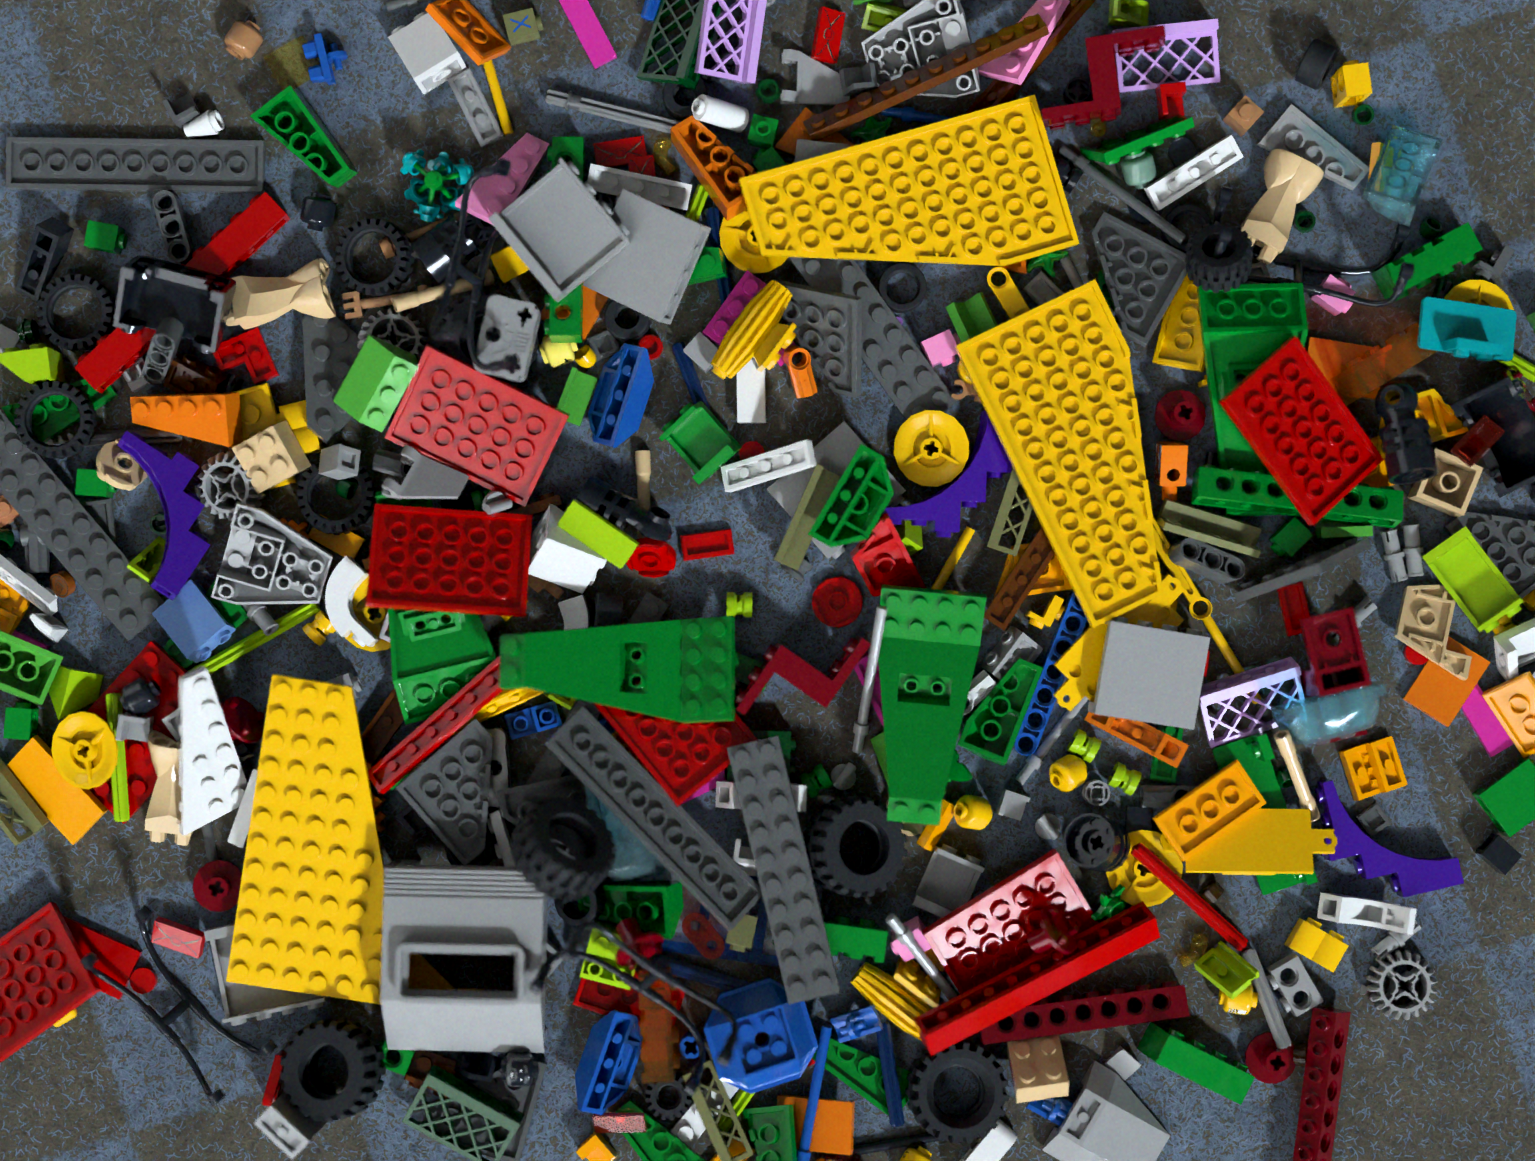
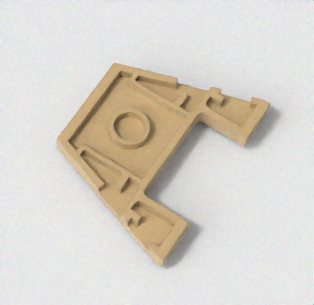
(1425, 627)

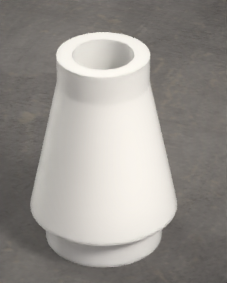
(204, 125)

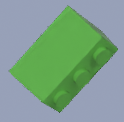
(376, 382)
(26, 669)

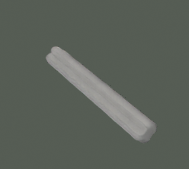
(1267, 1001)

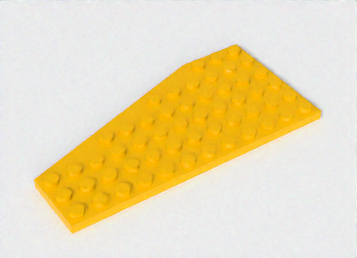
(934, 194)
(1072, 430)
(312, 852)

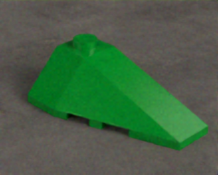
(997, 720)
(653, 903)

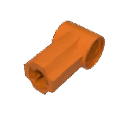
(801, 373)

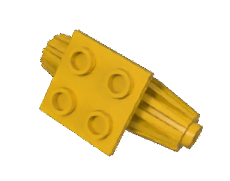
(756, 333)
(900, 996)

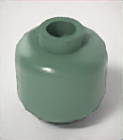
(1138, 169)

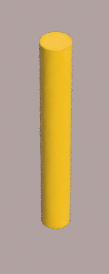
(498, 97)
(953, 558)

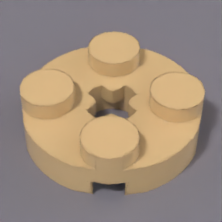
(113, 473)

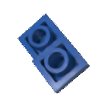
(532, 720)

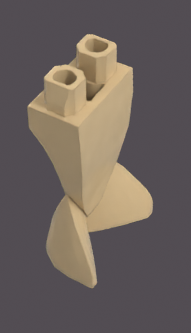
(1288, 183)
(267, 298)
(163, 811)

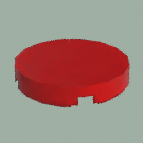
(652, 558)
(828, 604)

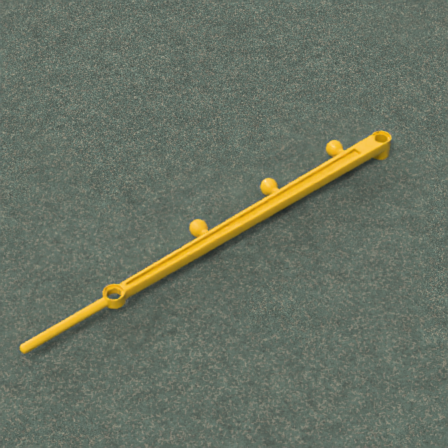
(1015, 305)

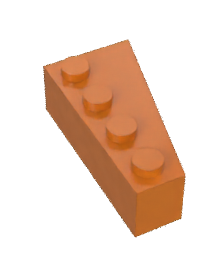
(712, 164)
(194, 415)

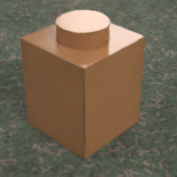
(1243, 116)

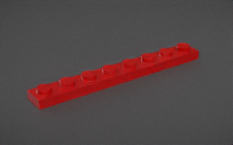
(436, 728)

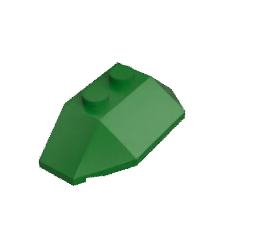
(855, 501)

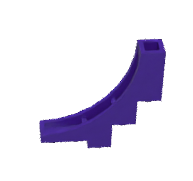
(969, 487)
(181, 509)
(1409, 874)

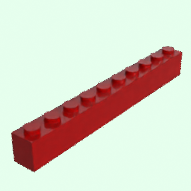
(221, 256)
(1036, 979)

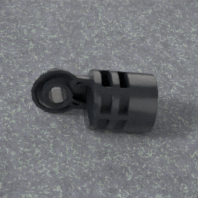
(437, 245)
(1404, 437)
(624, 509)

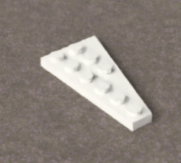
(208, 761)

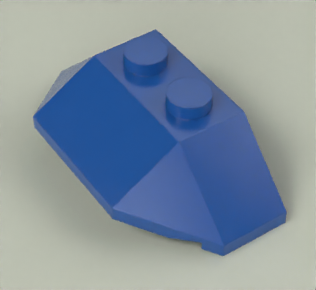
(621, 396)
(608, 1061)

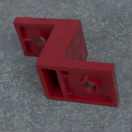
(1103, 77)
(1334, 667)
(801, 674)

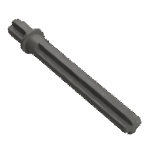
(609, 110)

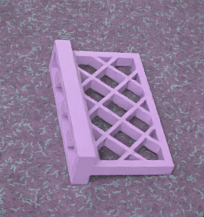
(1174, 32)
(748, 49)
(1242, 684)

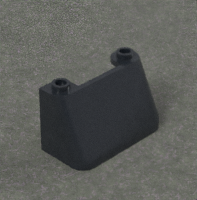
(162, 289)
(1514, 453)

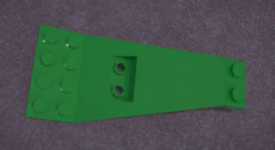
(1237, 336)
(930, 641)
(433, 658)
(682, 667)

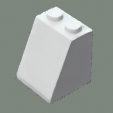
(427, 52)
(560, 556)

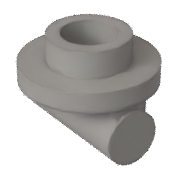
(496, 502)
(843, 776)
(1048, 826)

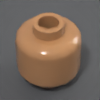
(243, 39)

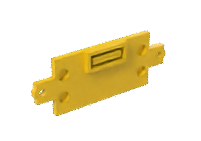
(1083, 658)
(1263, 845)

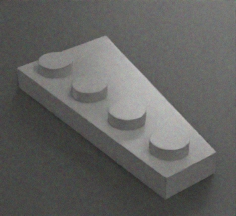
(1306, 139)

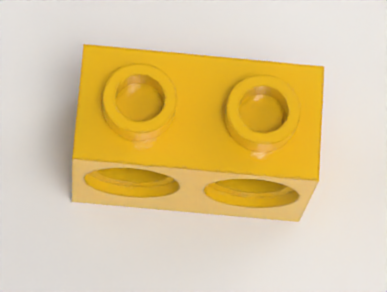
(1351, 84)

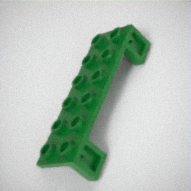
(1255, 757)

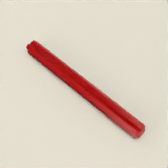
(1189, 896)

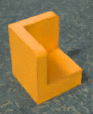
(596, 1149)

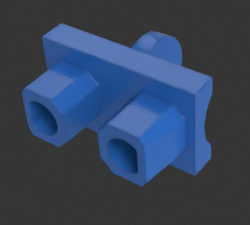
(324, 71)
(856, 1023)
(1052, 1109)

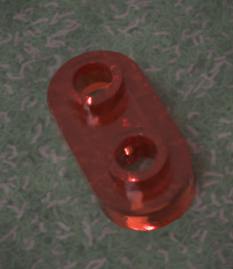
(701, 936)

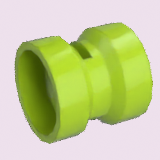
(739, 604)
(1084, 745)
(1124, 778)

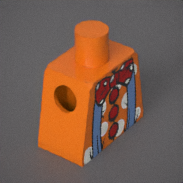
(1170, 456)

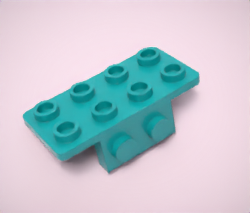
(1466, 329)

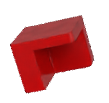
(1170, 99)

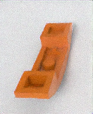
(1142, 737)

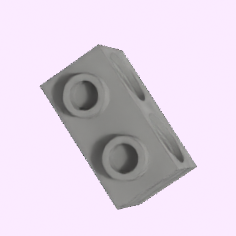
(1297, 982)

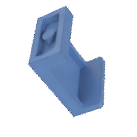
(193, 622)

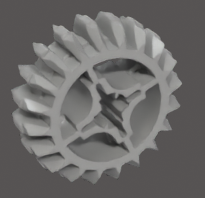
(413, 338)
(221, 486)
(1410, 978)

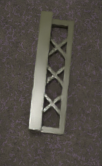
(812, 502)
(1003, 516)
(1209, 527)
(21, 808)
(711, 1123)

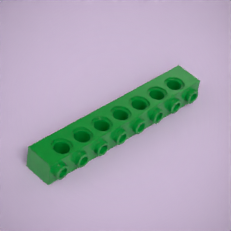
(570, 328)
(1207, 493)

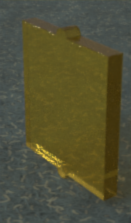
(290, 64)

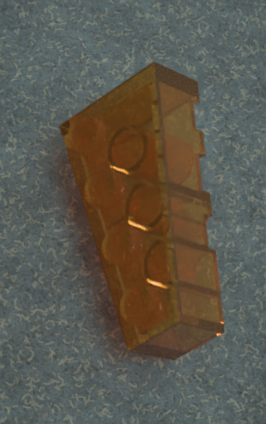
(1379, 365)
(658, 1034)

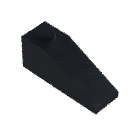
(43, 257)

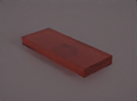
(619, 1123)

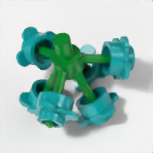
(441, 170)

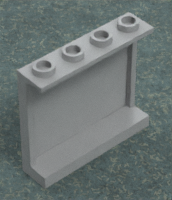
(561, 230)
(657, 262)
(834, 455)
(1151, 673)
(245, 1000)

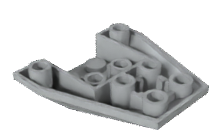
(918, 37)
(269, 562)
(1106, 1123)

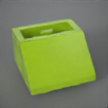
(35, 364)
(606, 950)

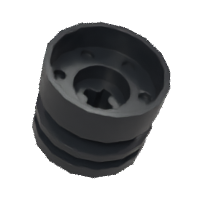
(1083, 840)

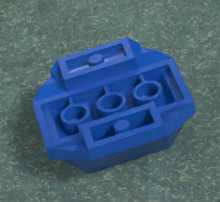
(761, 1008)

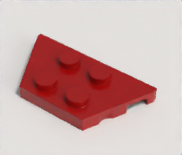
(885, 559)

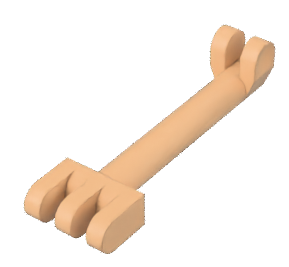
(359, 304)

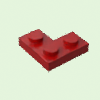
(251, 350)

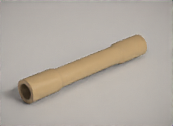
(414, 299)
(643, 472)
(1288, 752)

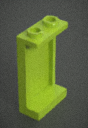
(1473, 580)

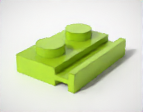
(1226, 970)

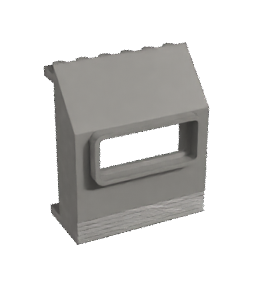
(462, 913)

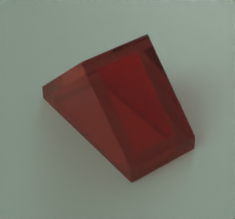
(1477, 441)

